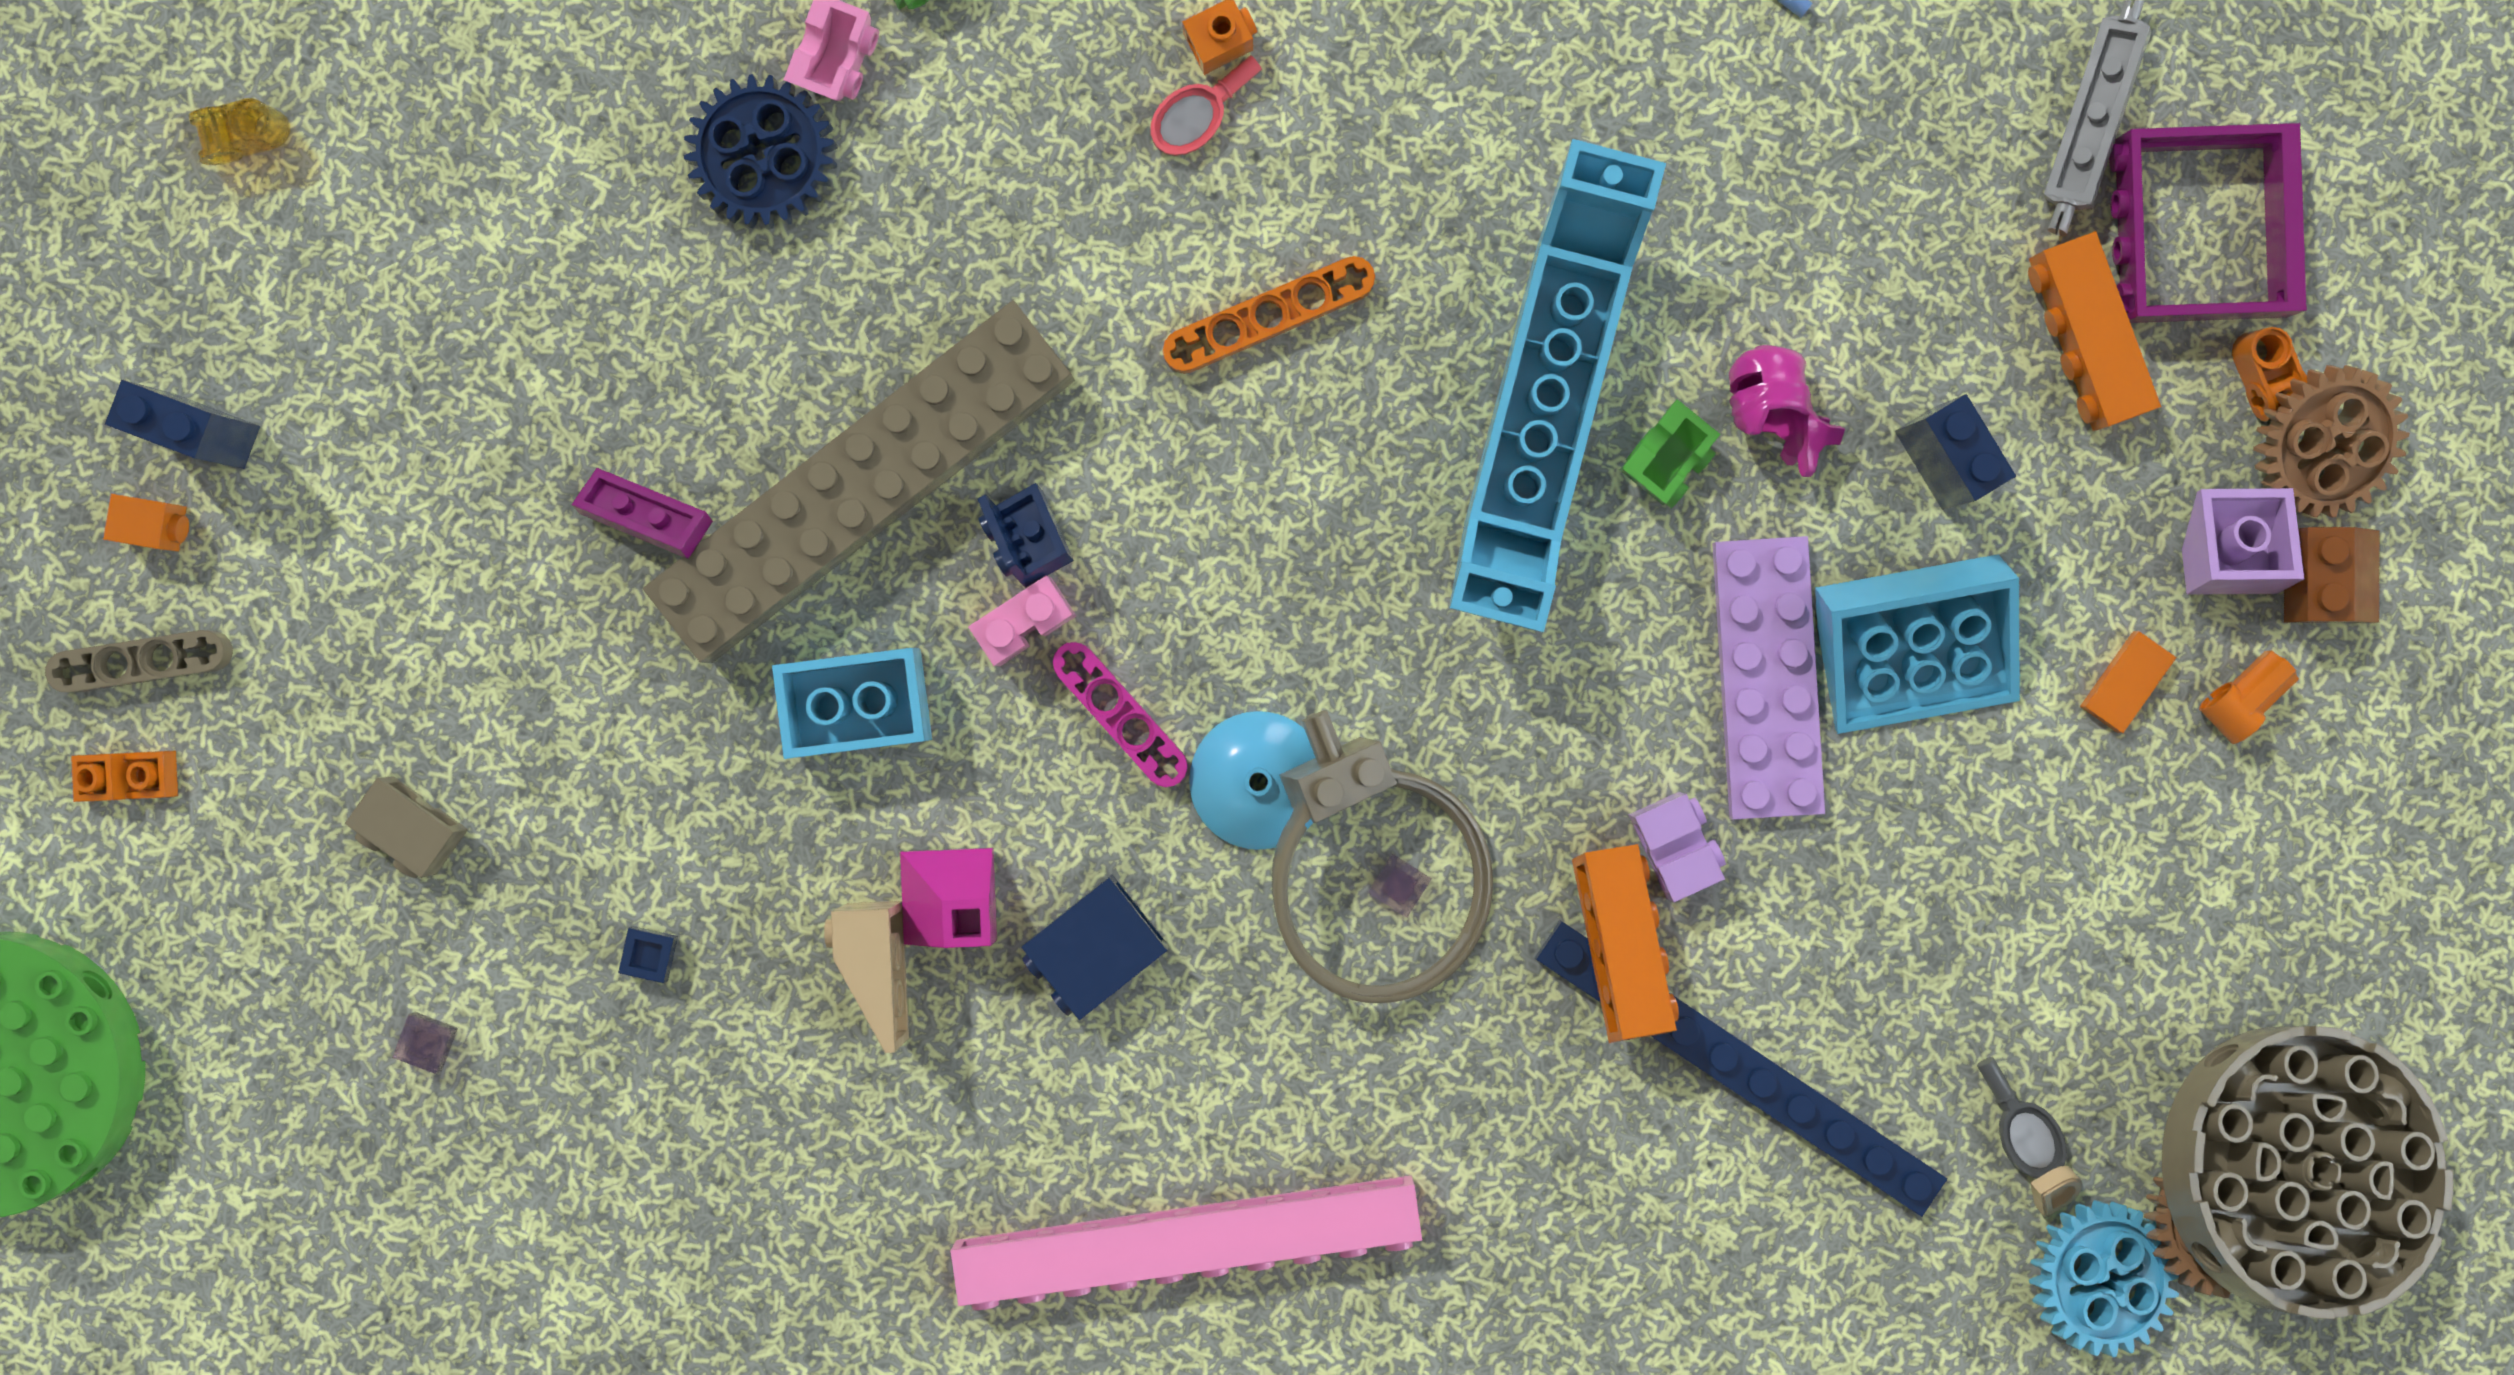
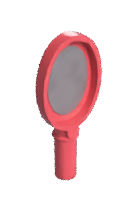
(1195, 112)

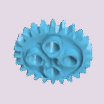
(2114, 1318)

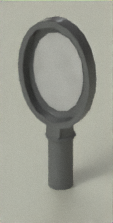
(2025, 1129)

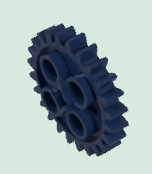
(747, 111)

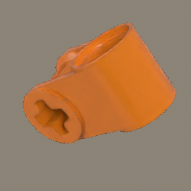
(2269, 376)

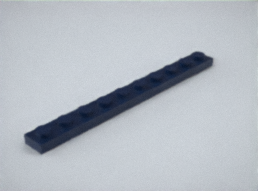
(1767, 1086)

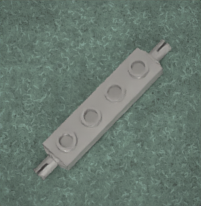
(2097, 114)

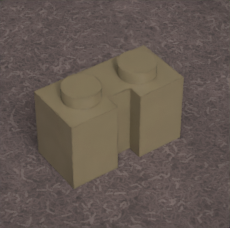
(405, 828)

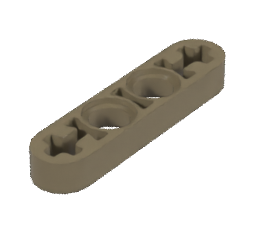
(139, 661)

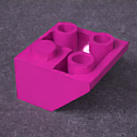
(948, 897)

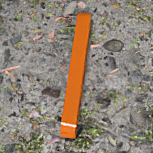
(1285, 298)

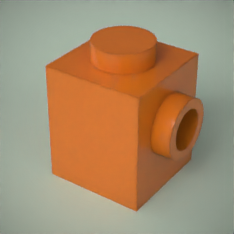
(1219, 35)

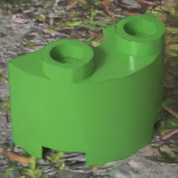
(1669, 453)

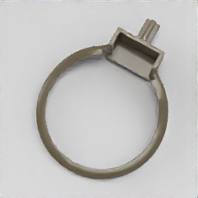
(1335, 782)

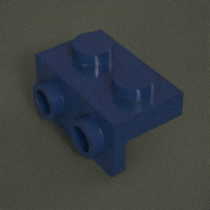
(1025, 535)

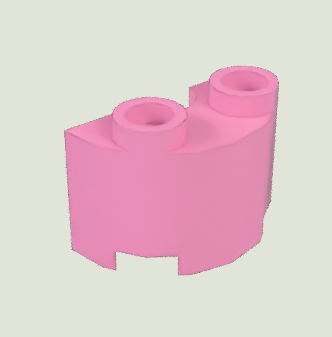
(833, 50)

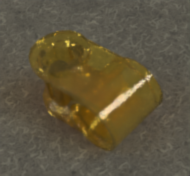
(230, 130)

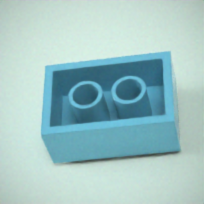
(852, 702)

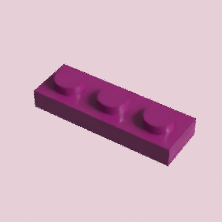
(642, 513)

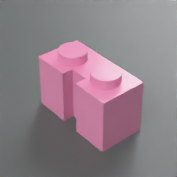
(1004, 629)

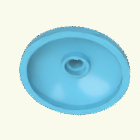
(1222, 773)

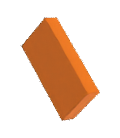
(2128, 681)

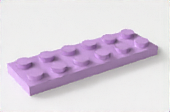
(1768, 677)

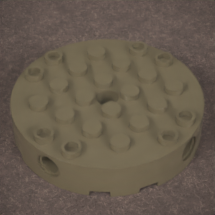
(2307, 1171)

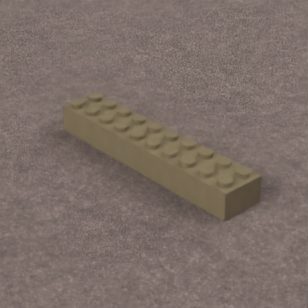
(859, 484)

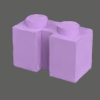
(1677, 846)

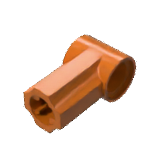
(2241, 704)

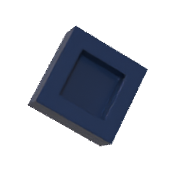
(648, 954)

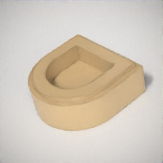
(2055, 1190)

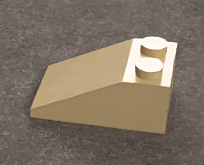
(873, 964)

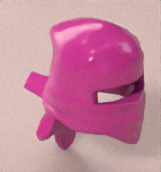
(1774, 398)

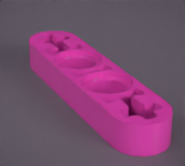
(1115, 719)

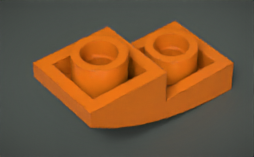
(124, 776)

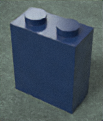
(182, 425)
(1955, 453)
(1093, 948)

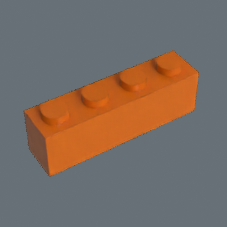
(2093, 332)
(1625, 943)

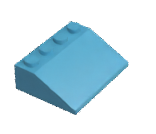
(1920, 642)

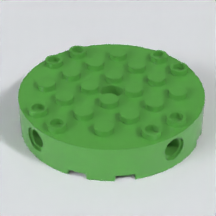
(64, 1070)

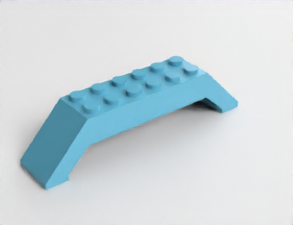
(1552, 384)

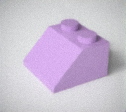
(2242, 542)

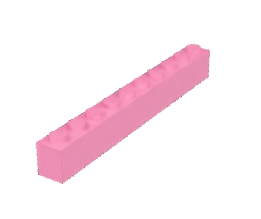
(1186, 1242)

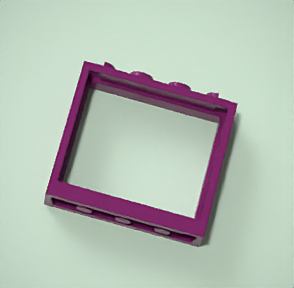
(2282, 218)

